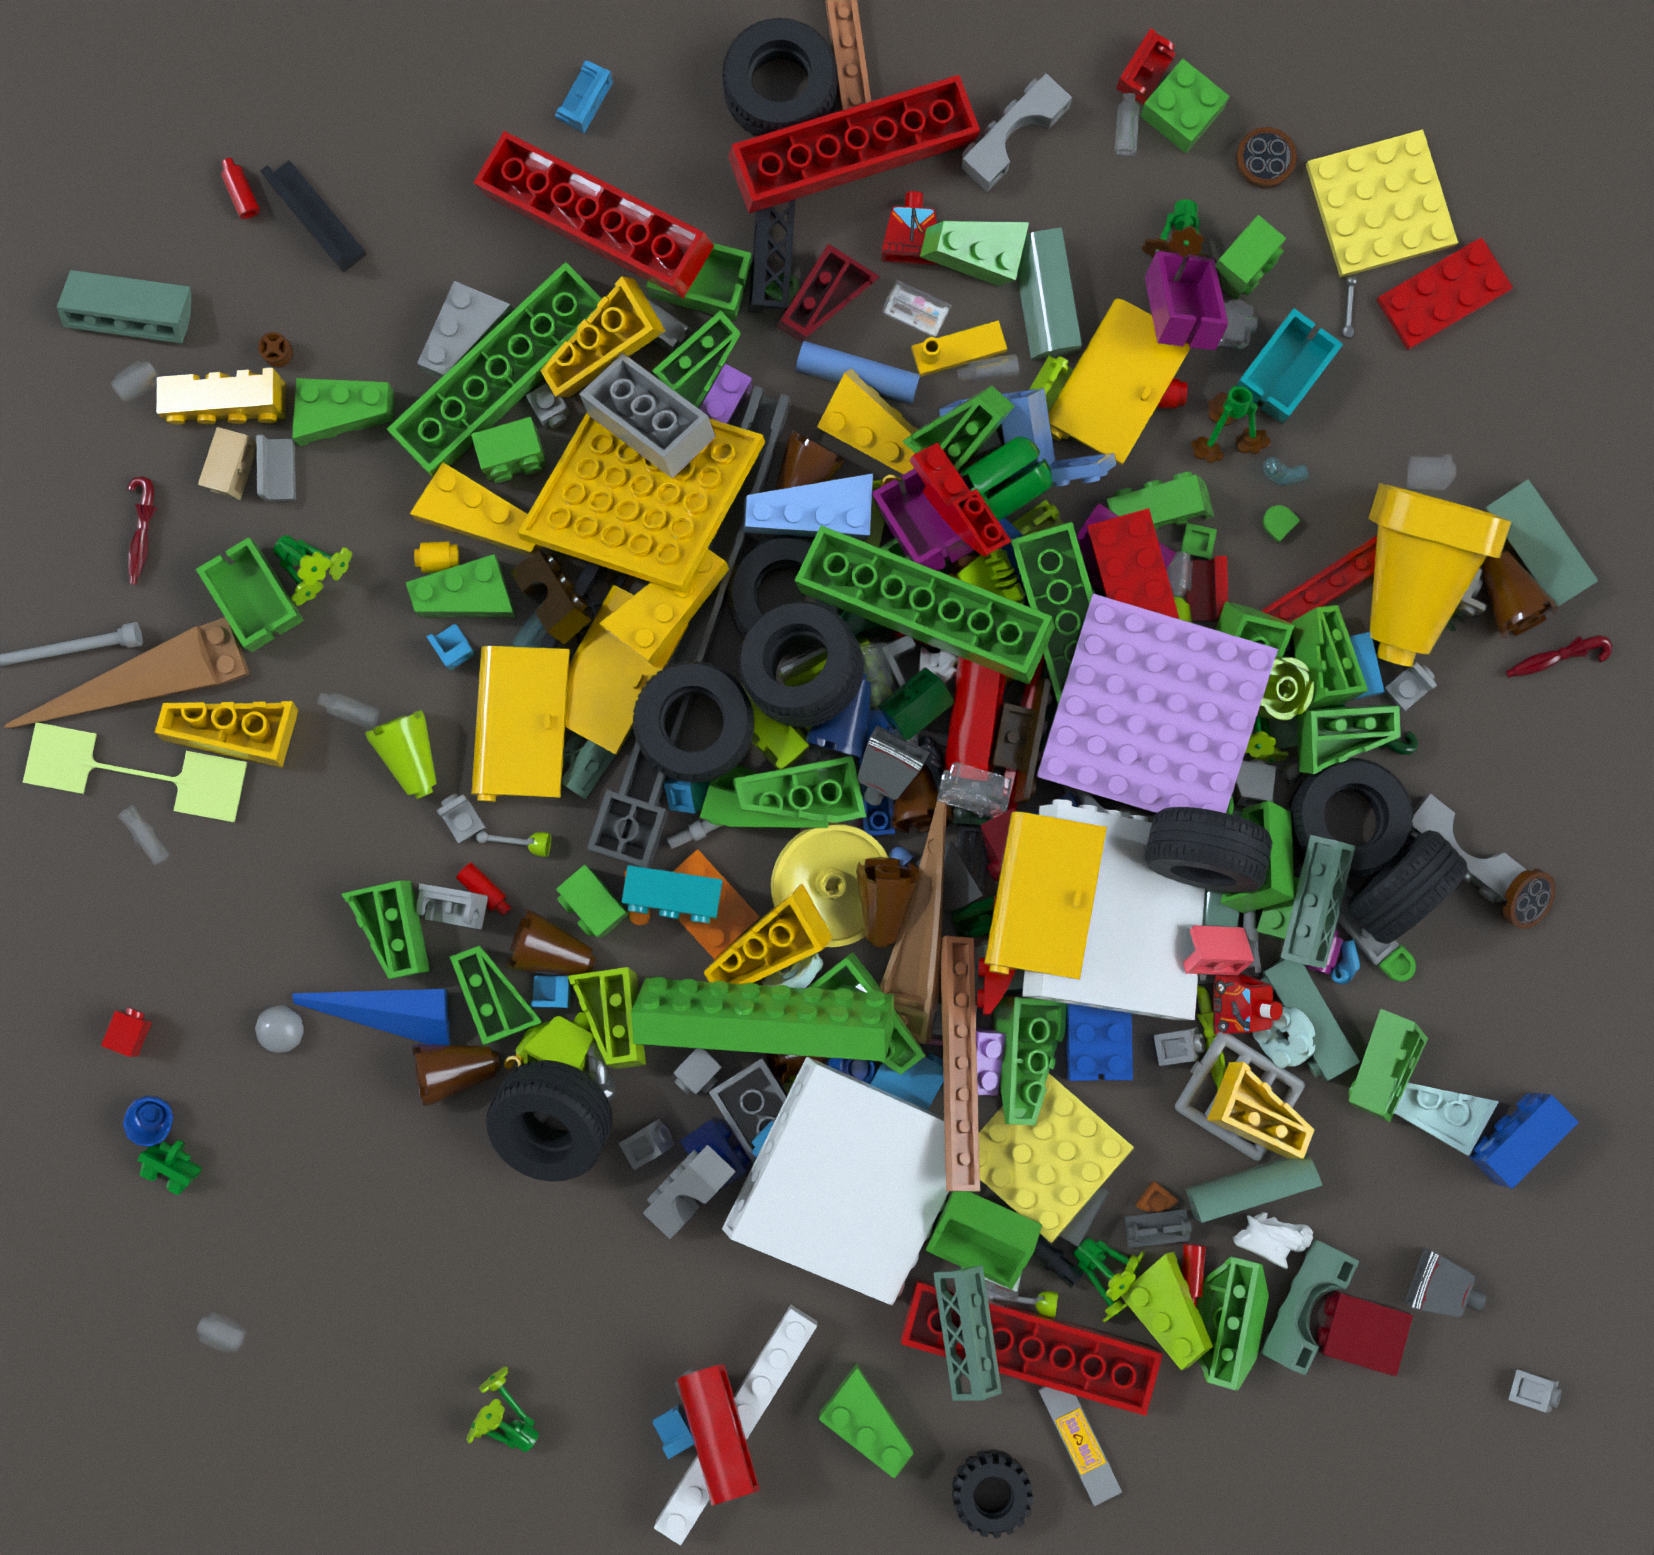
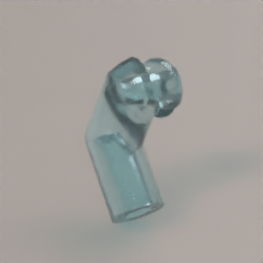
(1282, 474)

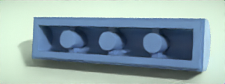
(832, 364)

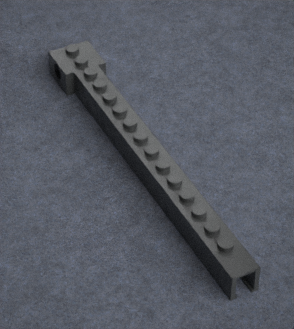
(632, 821)

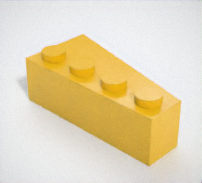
(617, 326)
(868, 423)
(659, 613)
(238, 730)
(775, 942)

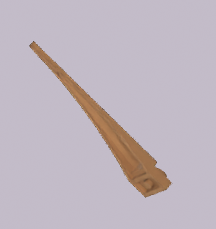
(185, 663)
(915, 959)

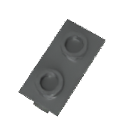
(1157, 1228)

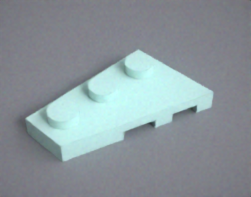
(1446, 1115)

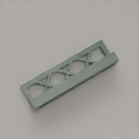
(585, 764)
(1316, 900)
(974, 1334)

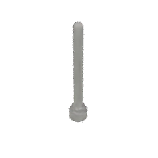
(129, 635)

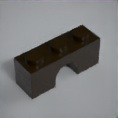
(541, 579)

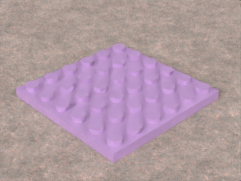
(1155, 709)

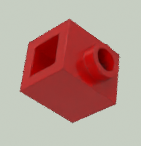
(127, 1032)

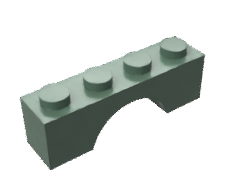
(1320, 1273)

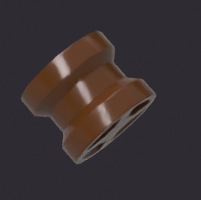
(270, 344)

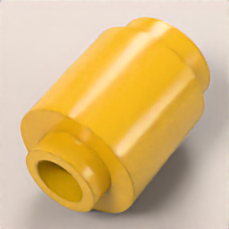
(436, 556)

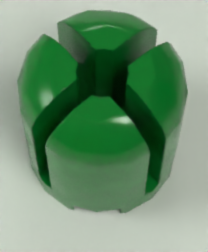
(1001, 465)

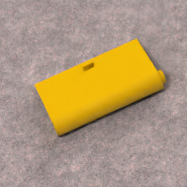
(1106, 387)
(607, 680)
(520, 722)
(1043, 874)

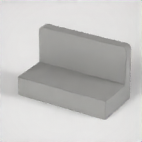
(276, 469)

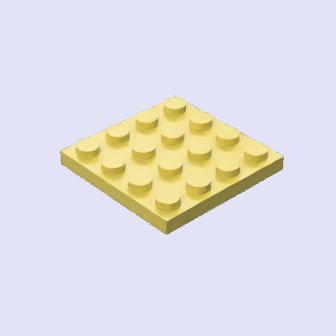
(1381, 203)
(1050, 1166)

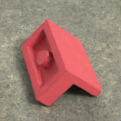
(1218, 951)

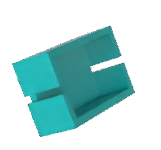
(1289, 365)
(672, 894)

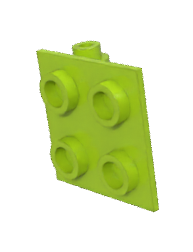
(994, 575)

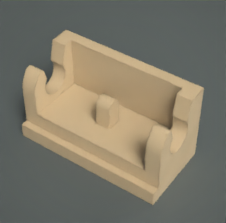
(228, 463)

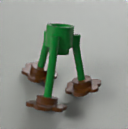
(1186, 237)
(1230, 408)

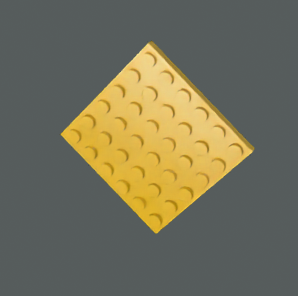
(632, 516)

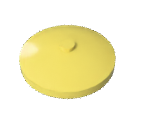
(827, 867)

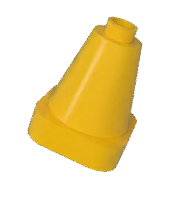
(1424, 566)

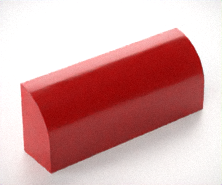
(974, 715)
(718, 1434)

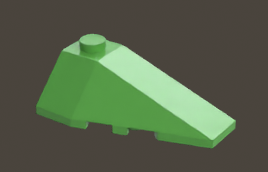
(1255, 626)
(811, 791)
(723, 809)
(1031, 1041)

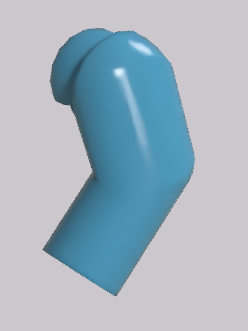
(1348, 965)

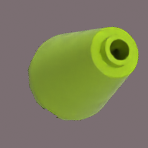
(406, 752)

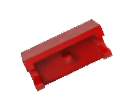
(1147, 66)

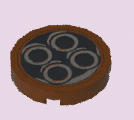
(1266, 157)
(1529, 898)

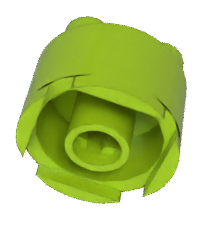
(1287, 690)

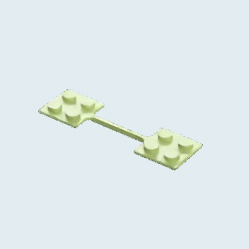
(64, 758)

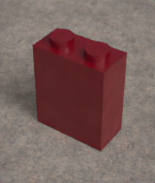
(1364, 1332)

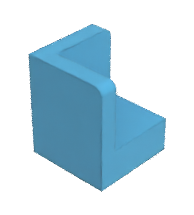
(451, 647)
(685, 796)
(551, 992)
(673, 1431)

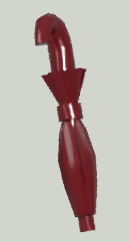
(139, 544)
(1578, 648)

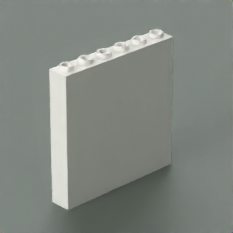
(1135, 929)
(845, 1183)

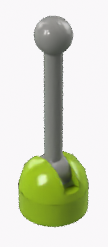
(538, 843)
(1045, 1302)

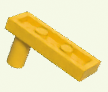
(958, 348)

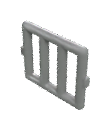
(1246, 1054)

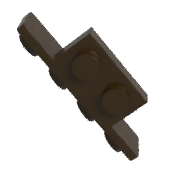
(1019, 739)

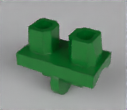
(170, 1162)

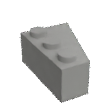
(461, 325)

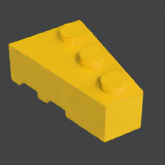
(1257, 1114)

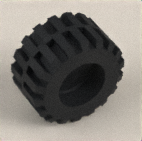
(1000, 1519)

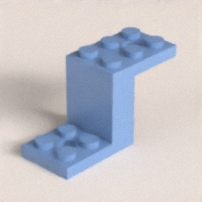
(1031, 421)

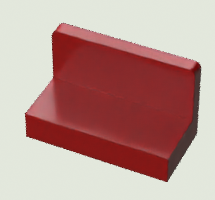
(1208, 589)

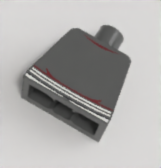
(889, 765)
(1443, 1287)

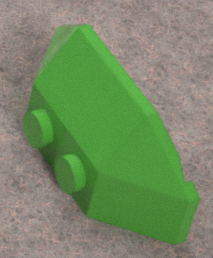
(1234, 1317)

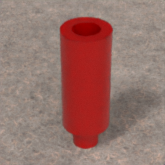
(239, 189)
(479, 883)
(1193, 1268)

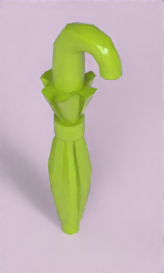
(1206, 1018)

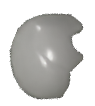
(279, 1029)

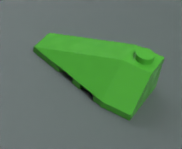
(852, 975)

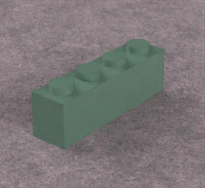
(1296, 989)

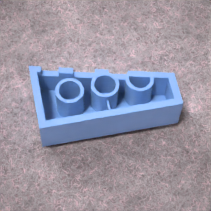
(801, 510)

